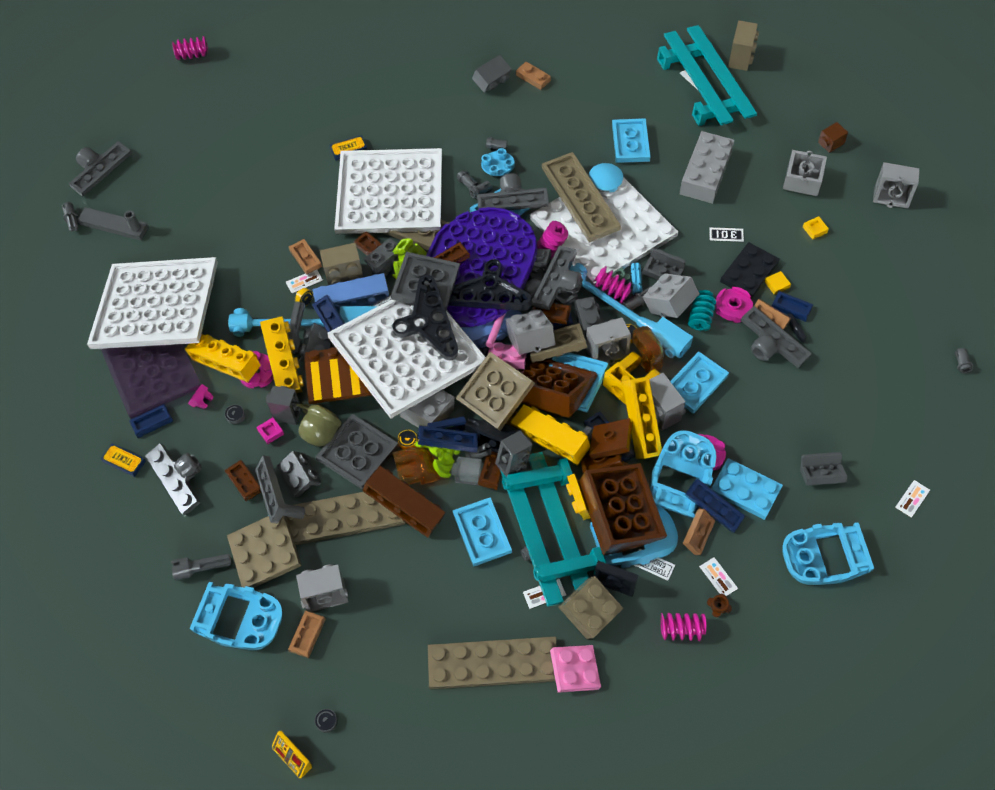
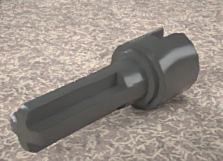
(295, 323)
(185, 568)

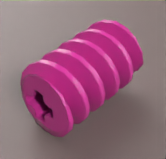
(190, 49)
(552, 237)
(612, 283)
(683, 626)

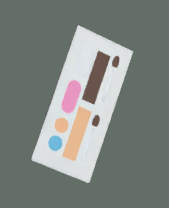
(303, 281)
(912, 498)
(718, 577)
(534, 596)

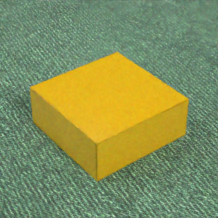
(815, 227)
(777, 282)

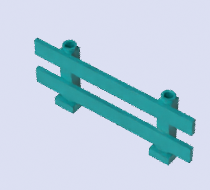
(686, 55)
(573, 563)

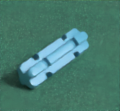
(636, 278)

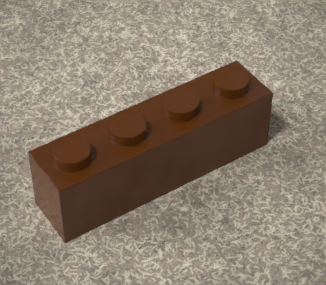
(403, 501)

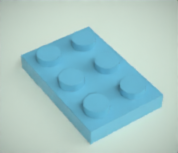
(630, 140)
(698, 381)
(746, 488)
(482, 532)

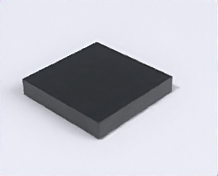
(616, 578)

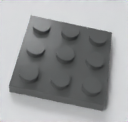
(417, 265)
(357, 451)

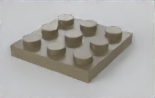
(495, 391)
(263, 551)

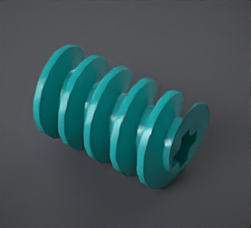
(702, 311)

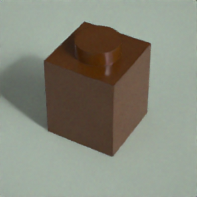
(833, 137)

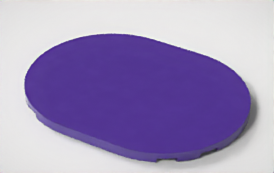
(488, 236)

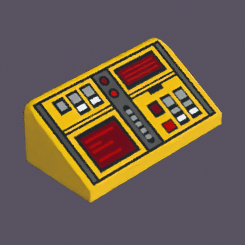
(291, 755)

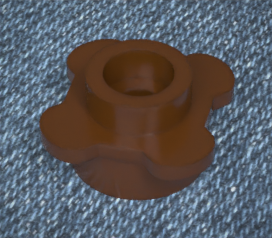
(719, 599)

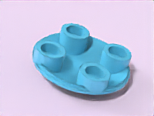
(497, 163)
(606, 177)

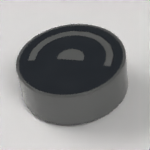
(234, 414)
(326, 720)

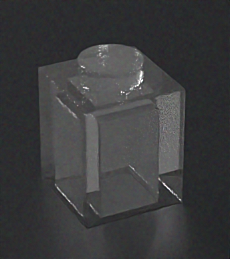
(467, 470)

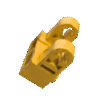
(620, 372)

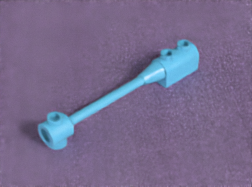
(243, 322)
(673, 339)

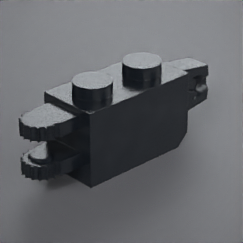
(488, 433)

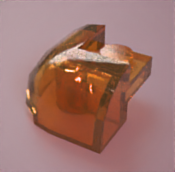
(649, 347)
(415, 465)

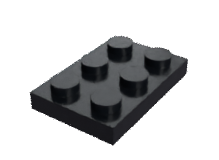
(750, 269)

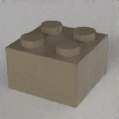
(743, 45)
(341, 263)
(590, 607)

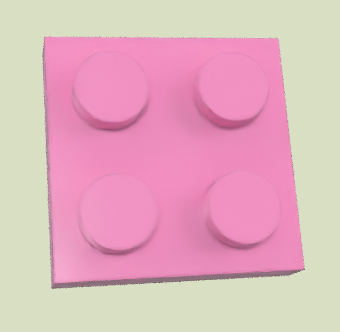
(509, 355)
(575, 668)

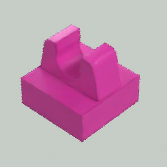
(197, 399)

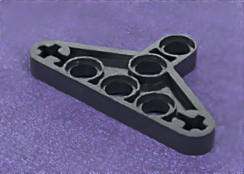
(497, 291)
(431, 328)

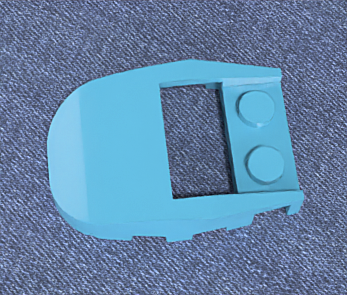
(687, 454)
(651, 551)
(805, 560)
(259, 622)

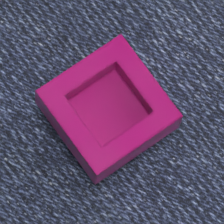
(270, 430)

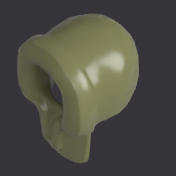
(318, 425)

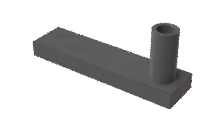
(124, 226)
(272, 494)

